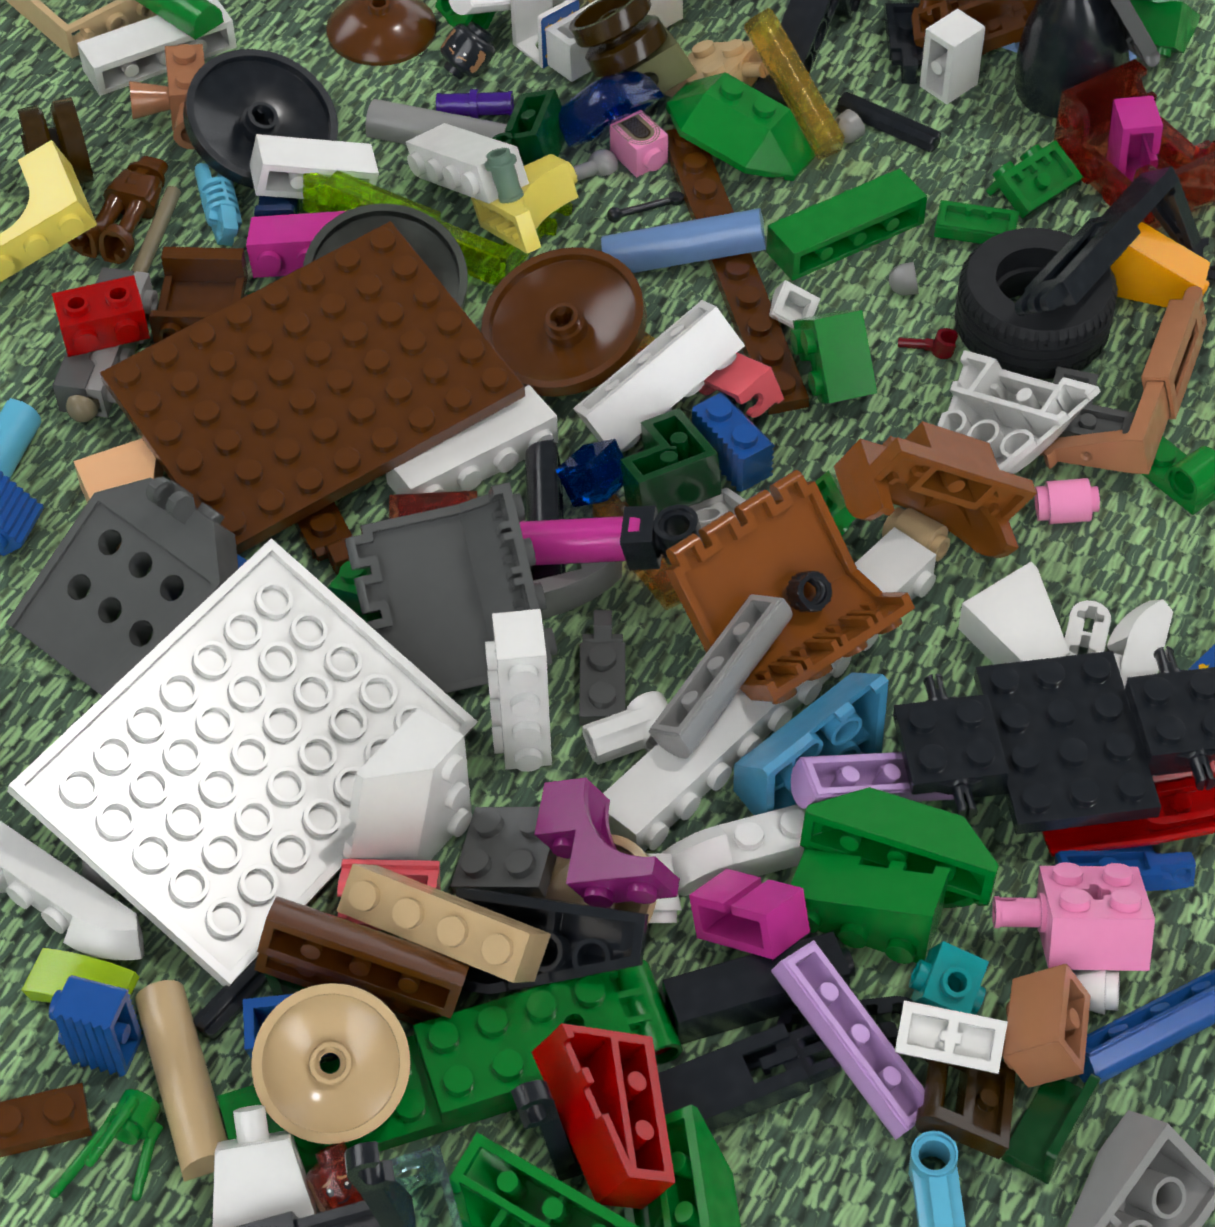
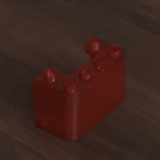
(1085, 130)

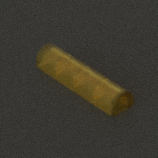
(794, 84)

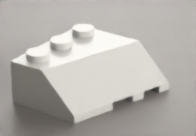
(411, 793)

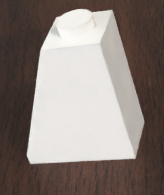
(1014, 620)

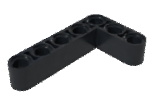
(806, 28)

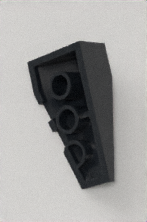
(581, 942)

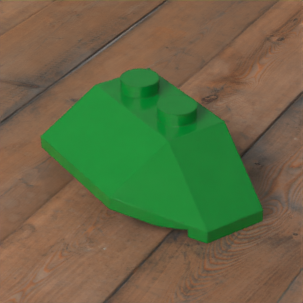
(740, 127)
(900, 829)
(703, 1180)
(507, 1191)

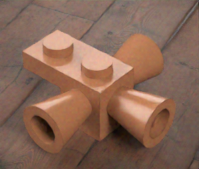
(148, 99)

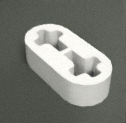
(1077, 637)

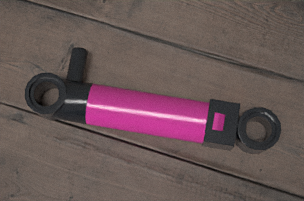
(636, 537)

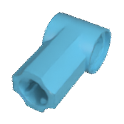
(936, 1191)

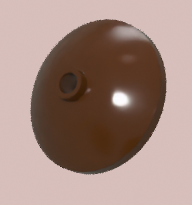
(381, 30)

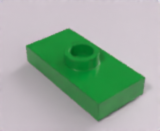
(972, 222)

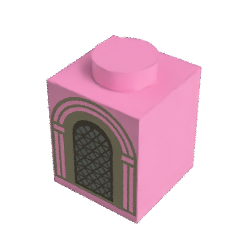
(639, 143)

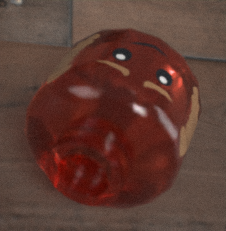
(329, 1179)

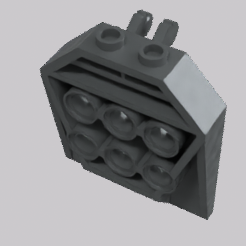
(155, 528)

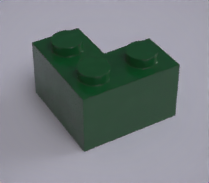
(674, 466)

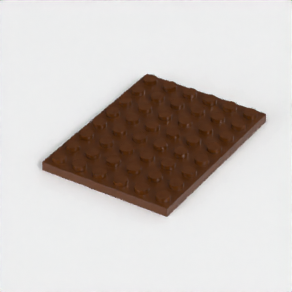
(312, 386)

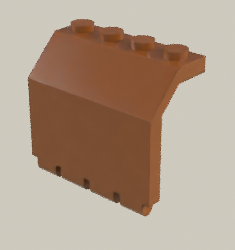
(758, 555)

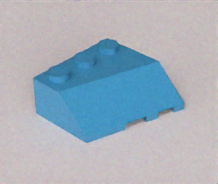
(838, 723)

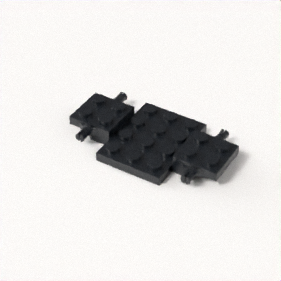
(1062, 738)

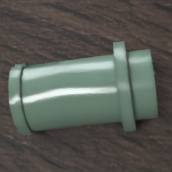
(501, 165)

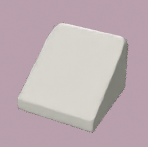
(792, 303)

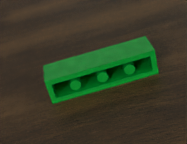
(846, 224)

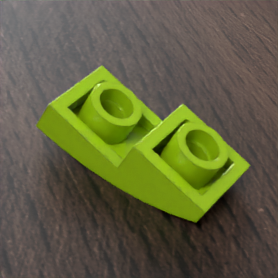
(55, 967)

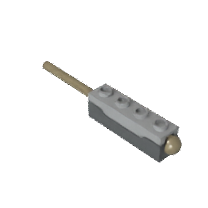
(78, 380)

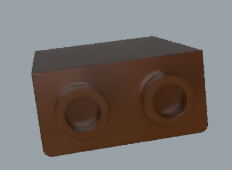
(196, 286)

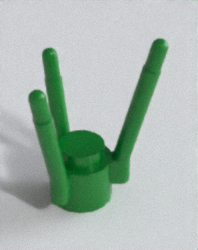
(127, 1122)

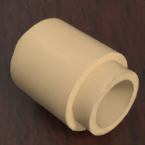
(921, 529)

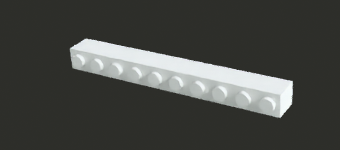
(671, 787)

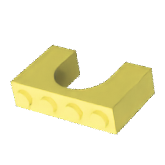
(53, 214)

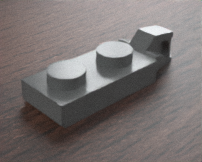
(601, 671)

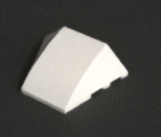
(1012, 410)

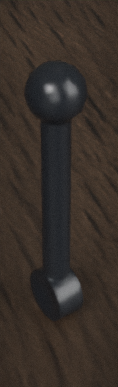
(615, 214)

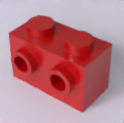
(101, 315)

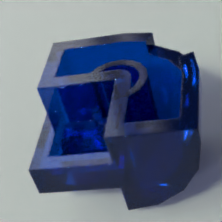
(604, 103)

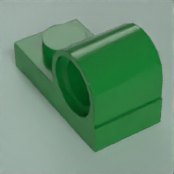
(1184, 477)

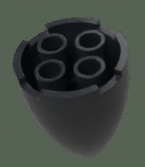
(1065, 47)

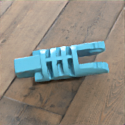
(219, 204)

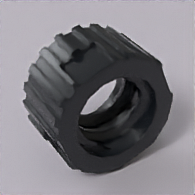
(796, 595)

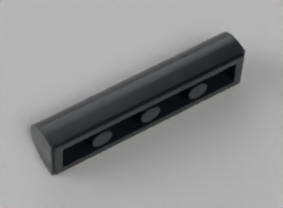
(544, 494)

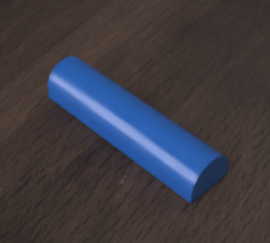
(1150, 1029)

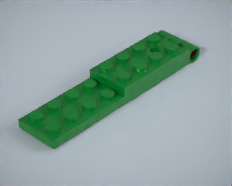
(475, 1059)

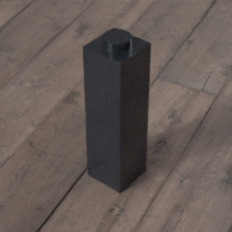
(739, 991)

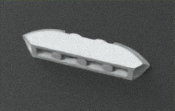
(1138, 637)
(745, 845)
(67, 901)

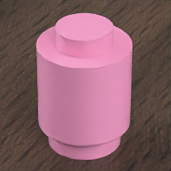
(1066, 501)

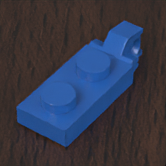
(1157, 870)

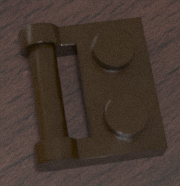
(981, 1110)

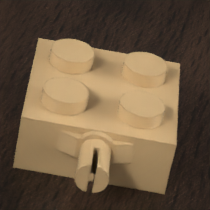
(733, 57)

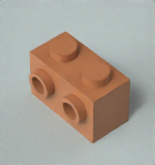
(1046, 1026)

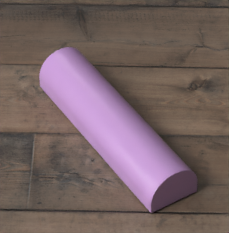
(835, 775)
(852, 1037)

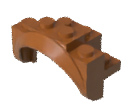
(941, 477)

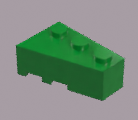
(872, 904)

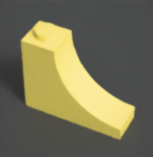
(549, 188)

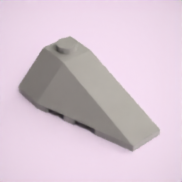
(1145, 1180)

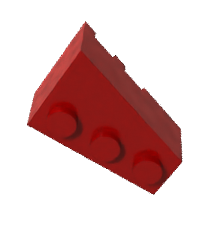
(610, 1111)

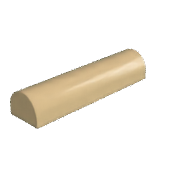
(181, 1076)

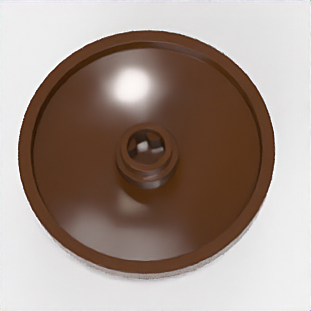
(566, 320)

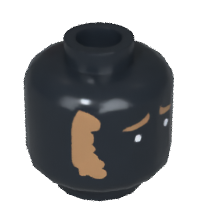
(468, 50)

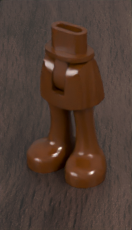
(134, 195)

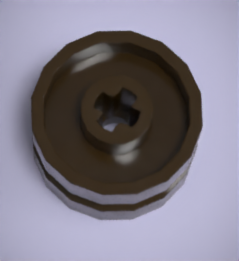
(617, 34)
(65, 134)

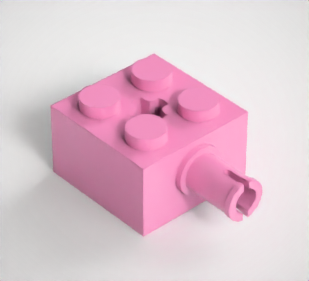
(1086, 916)

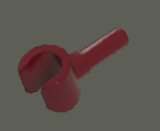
(941, 347)

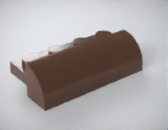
(325, 949)

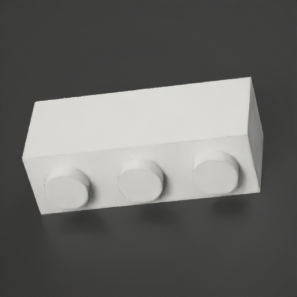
(281, 161)

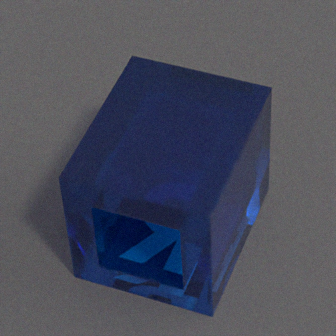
(592, 473)

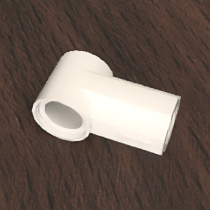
(626, 730)

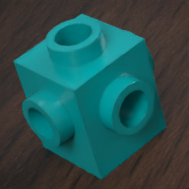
(949, 979)

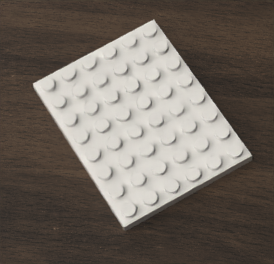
(231, 758)

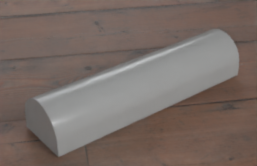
(403, 122)
(720, 674)

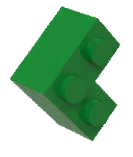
(838, 355)

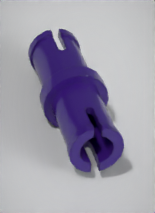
(476, 103)

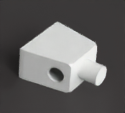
(258, 1173)

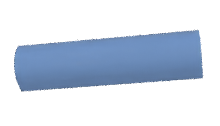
(688, 241)

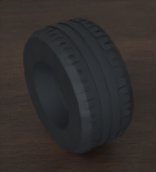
(1033, 342)

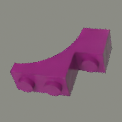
(576, 827)

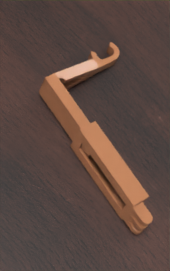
(1164, 387)

